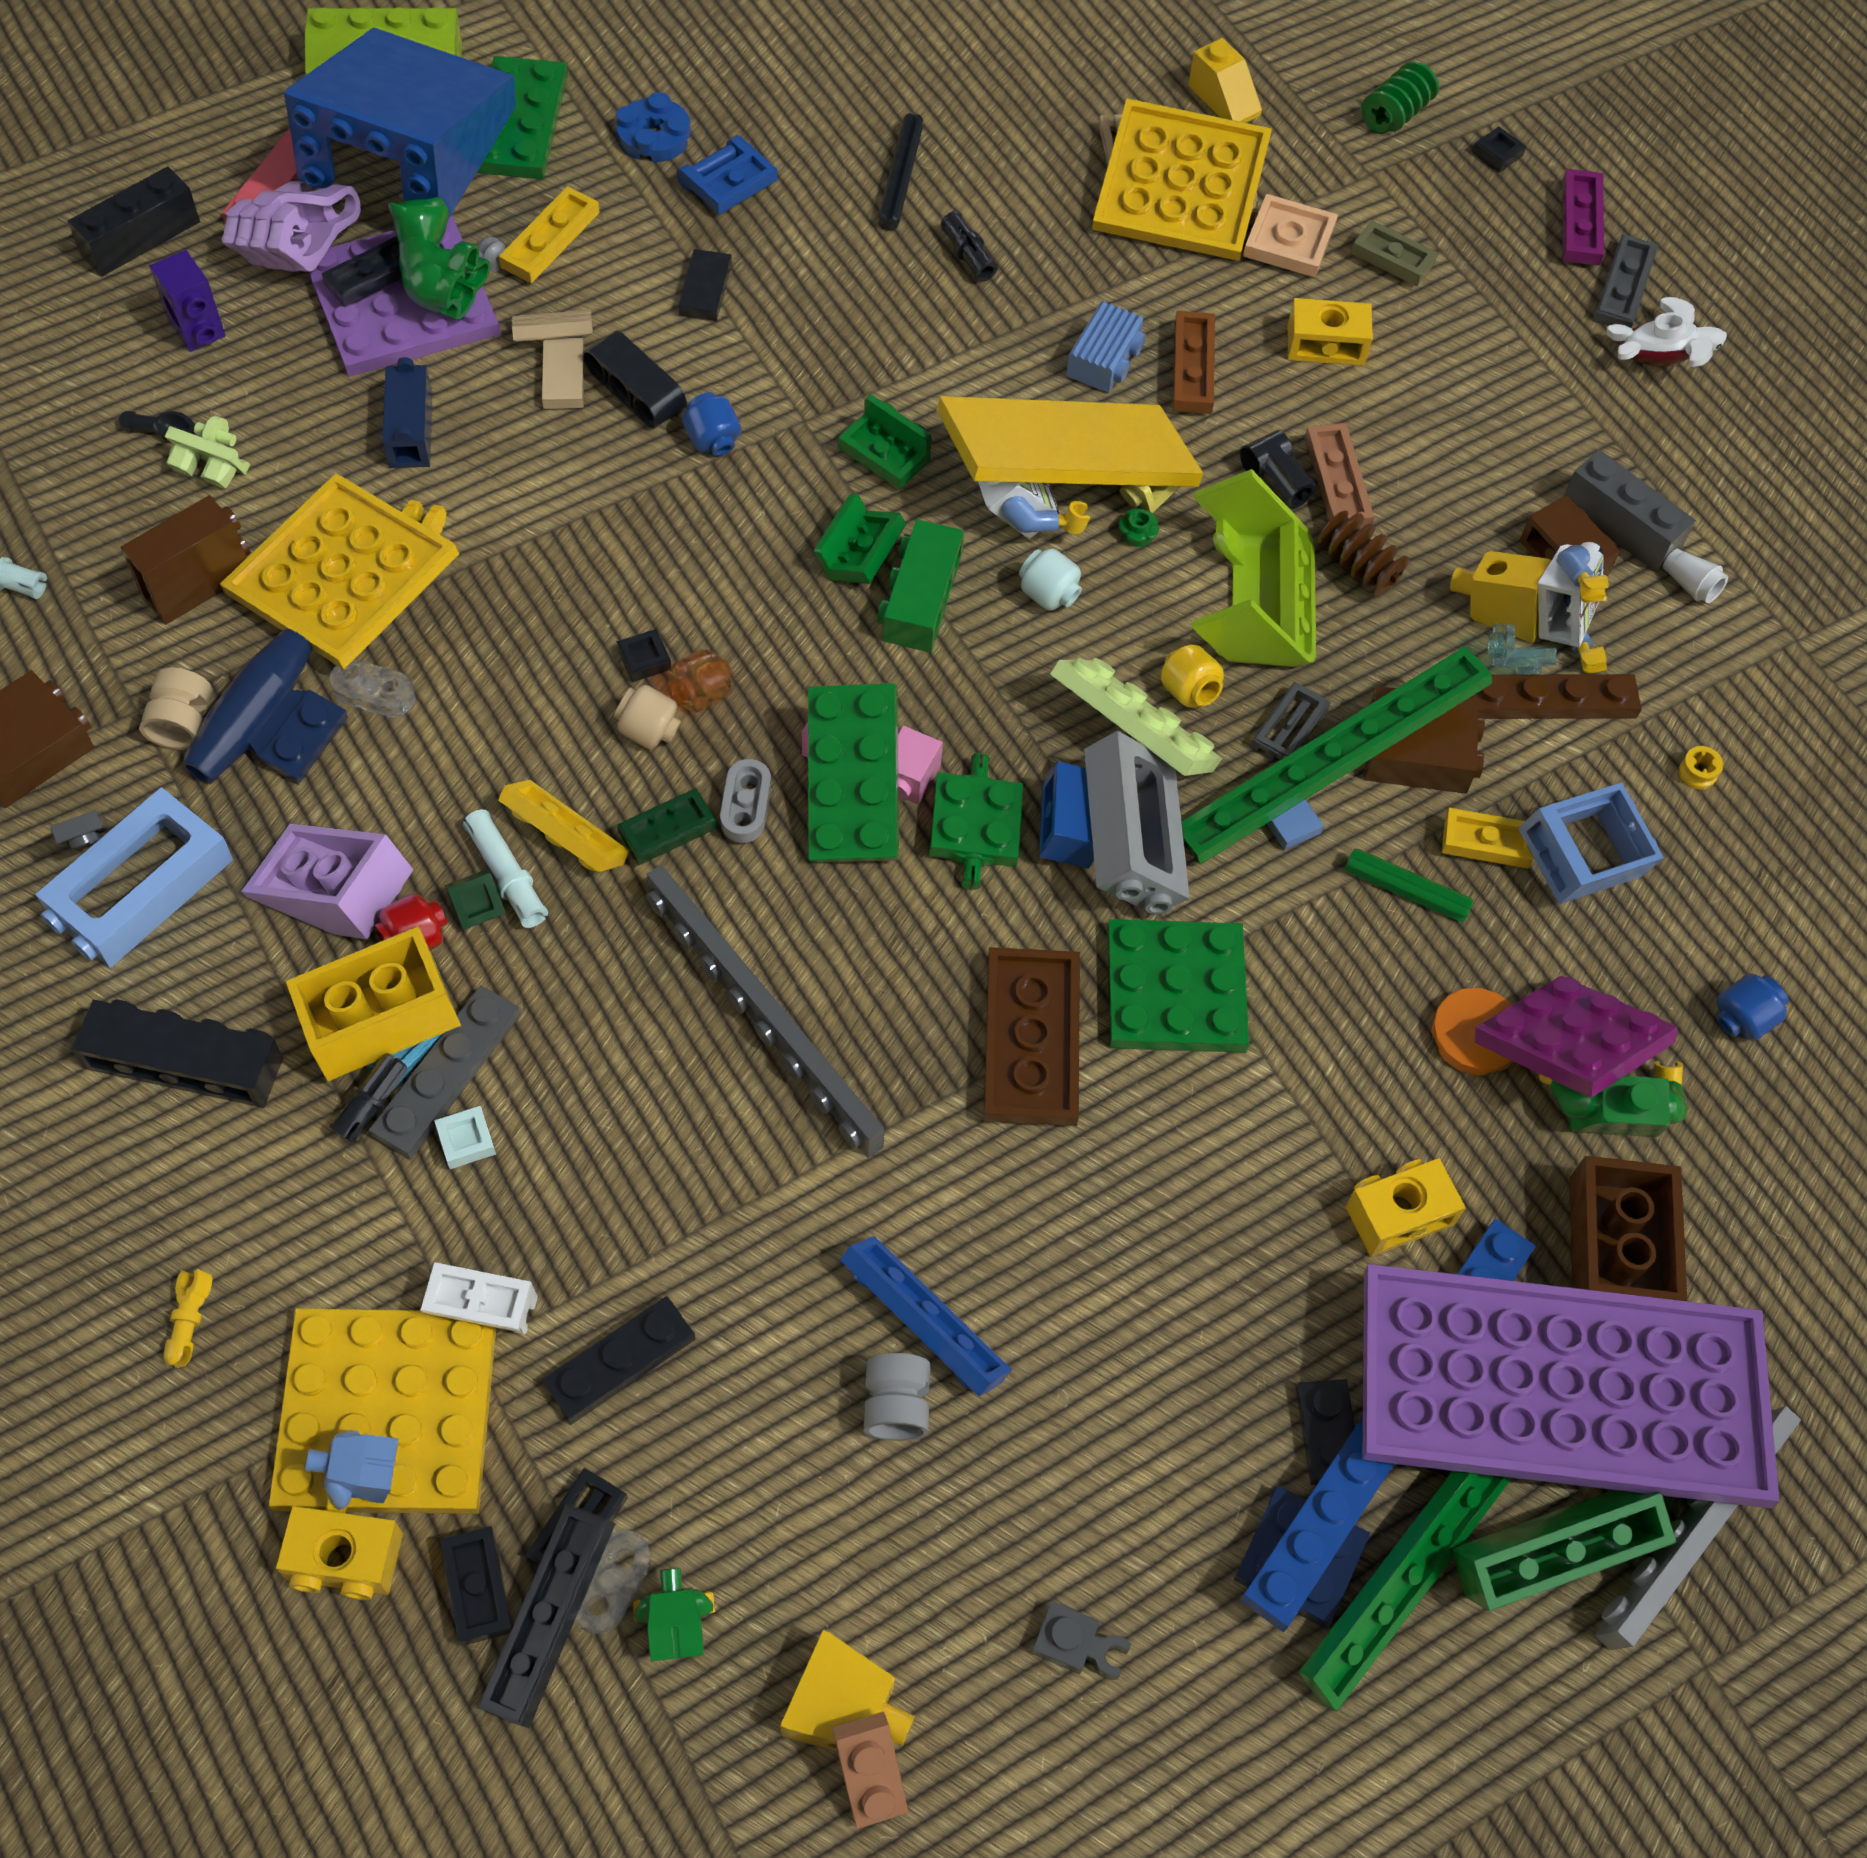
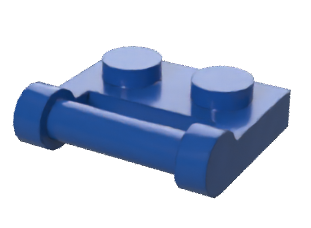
(728, 175)

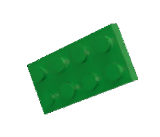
(529, 132)
(853, 773)

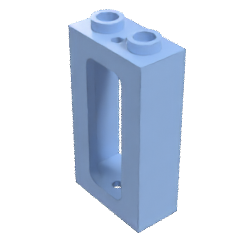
(153, 899)

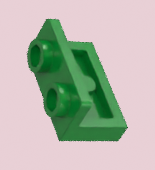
(887, 442)
(857, 541)

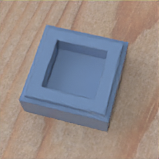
(1296, 825)

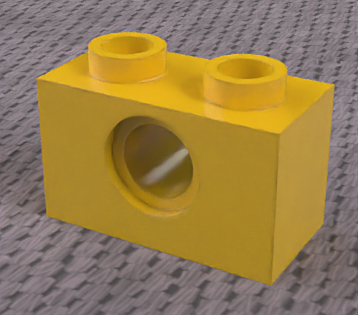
(1329, 331)
(1387, 1225)
(316, 1533)

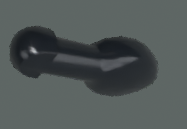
(131, 421)

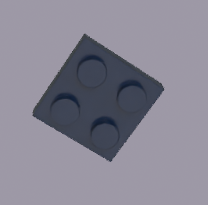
(1328, 1592)

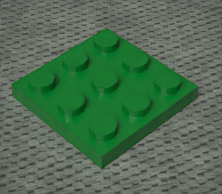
(1177, 986)

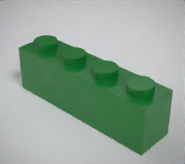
(1562, 1547)

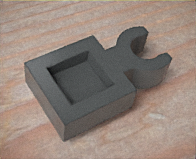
(1070, 1640)

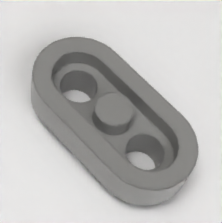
(745, 804)

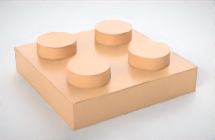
(1290, 235)

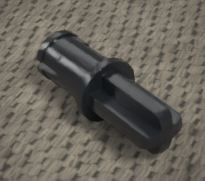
(369, 1097)

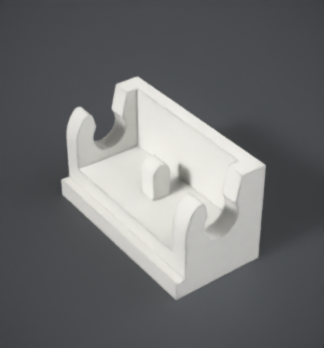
(479, 1297)

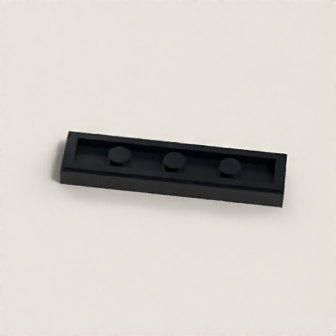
(546, 1616)

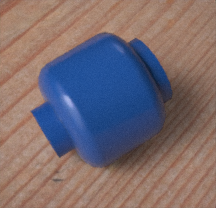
(711, 424)
(1751, 1007)

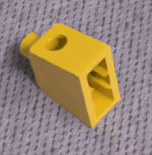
(1504, 591)
(838, 1690)

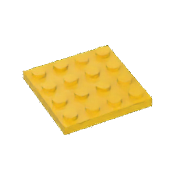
(1182, 179)
(340, 569)
(393, 1379)

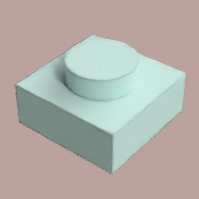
(465, 1137)

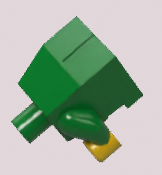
(674, 1617)

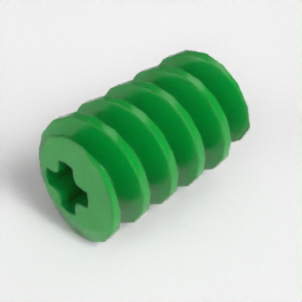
(1400, 97)

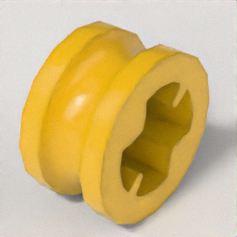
(1706, 757)

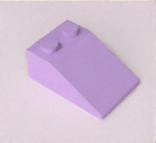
(330, 878)

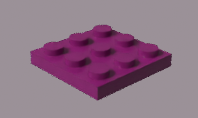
(1576, 1035)

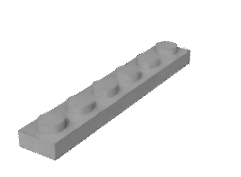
(1660, 1575)

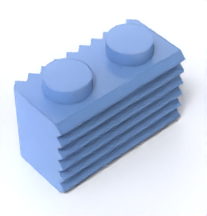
(1106, 346)

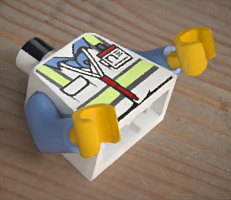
(1032, 507)
(1569, 598)

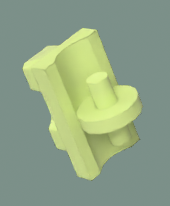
(221, 460)

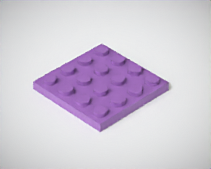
(387, 322)

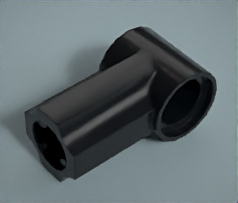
(1274, 462)

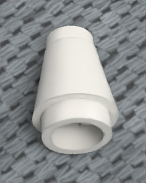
(1697, 576)

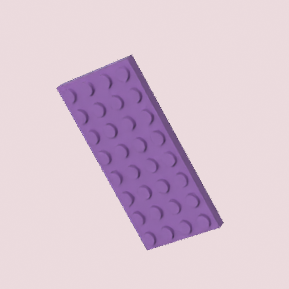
(1567, 1386)

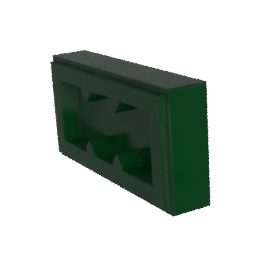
(667, 826)

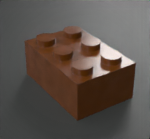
(1628, 1228)

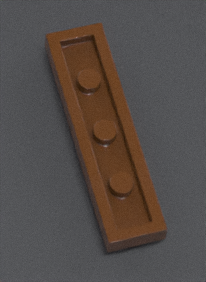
(1560, 696)

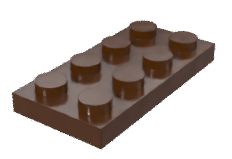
(1032, 1037)

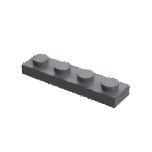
(444, 1073)

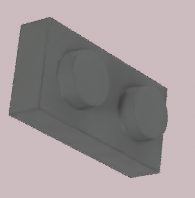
(80, 830)

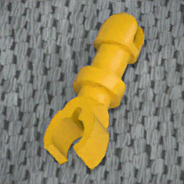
(191, 1294)

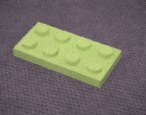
(1128, 709)

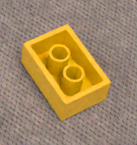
(372, 1003)

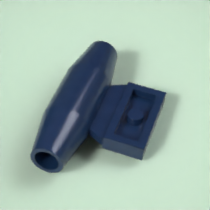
(264, 712)

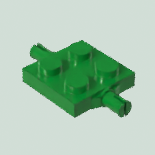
(976, 820)

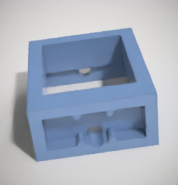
(1560, 857)

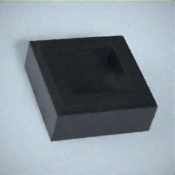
(1499, 149)
(644, 655)

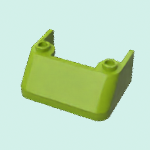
(1271, 576)

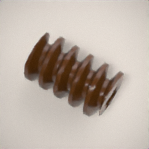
(1361, 554)

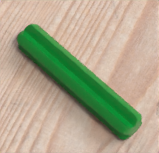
(1409, 885)

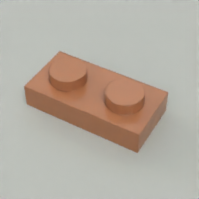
(870, 1770)

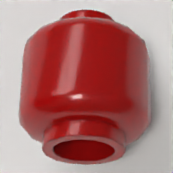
(411, 913)

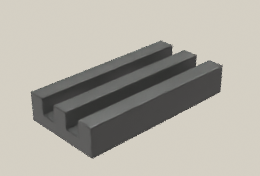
(1275, 748)

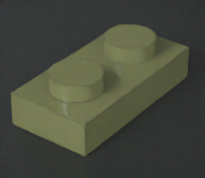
(1394, 253)

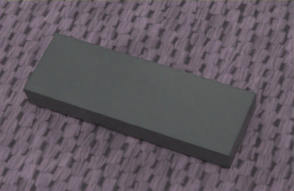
(1625, 281)

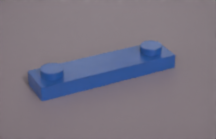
(926, 1315)

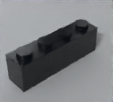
(178, 1052)

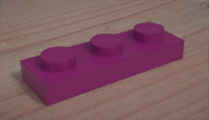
(1582, 217)

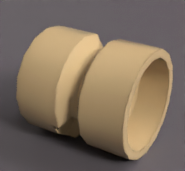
(175, 708)

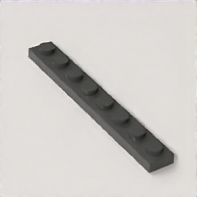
(771, 1021)

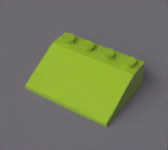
(335, 28)

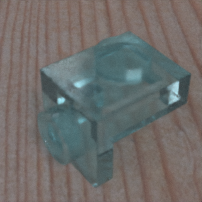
(1525, 659)

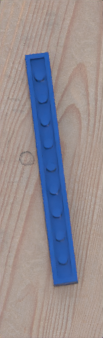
(1351, 1482)

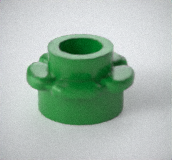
(1140, 534)

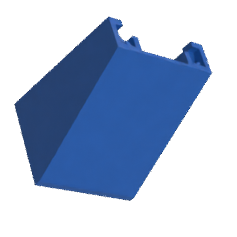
(404, 105)

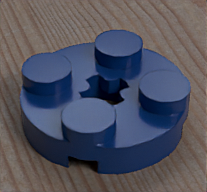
(653, 112)

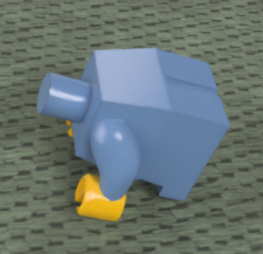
(354, 1468)

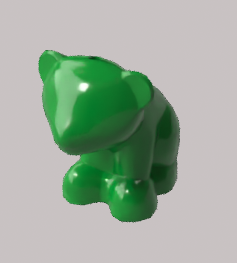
(434, 276)

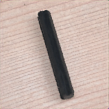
(900, 171)

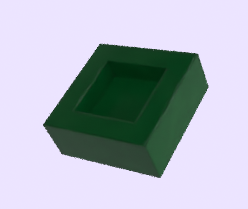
(475, 899)

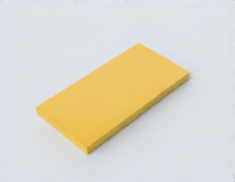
(1068, 442)

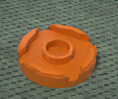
(1455, 1030)

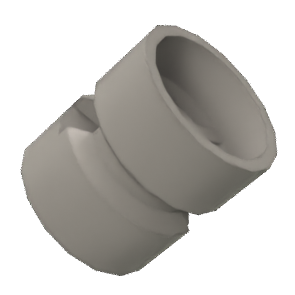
(897, 1390)

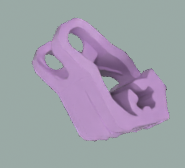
(289, 225)

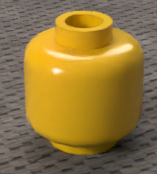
(1192, 676)

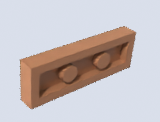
(1338, 471)

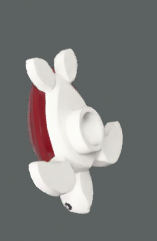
(1668, 338)

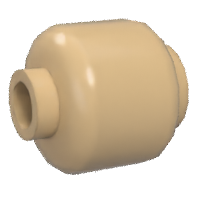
(647, 716)

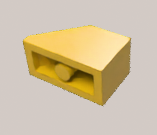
(1224, 82)

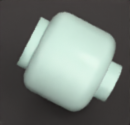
(1050, 579)

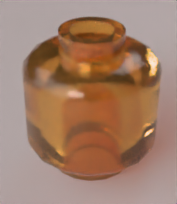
(699, 680)

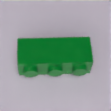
(921, 585)

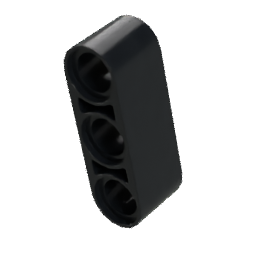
(634, 379)

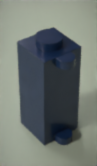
(407, 415)

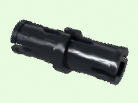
(969, 246)

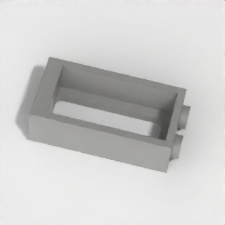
(1115, 773)

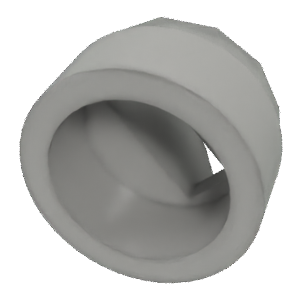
(490, 249)

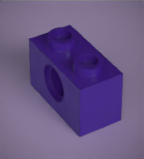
(187, 300)

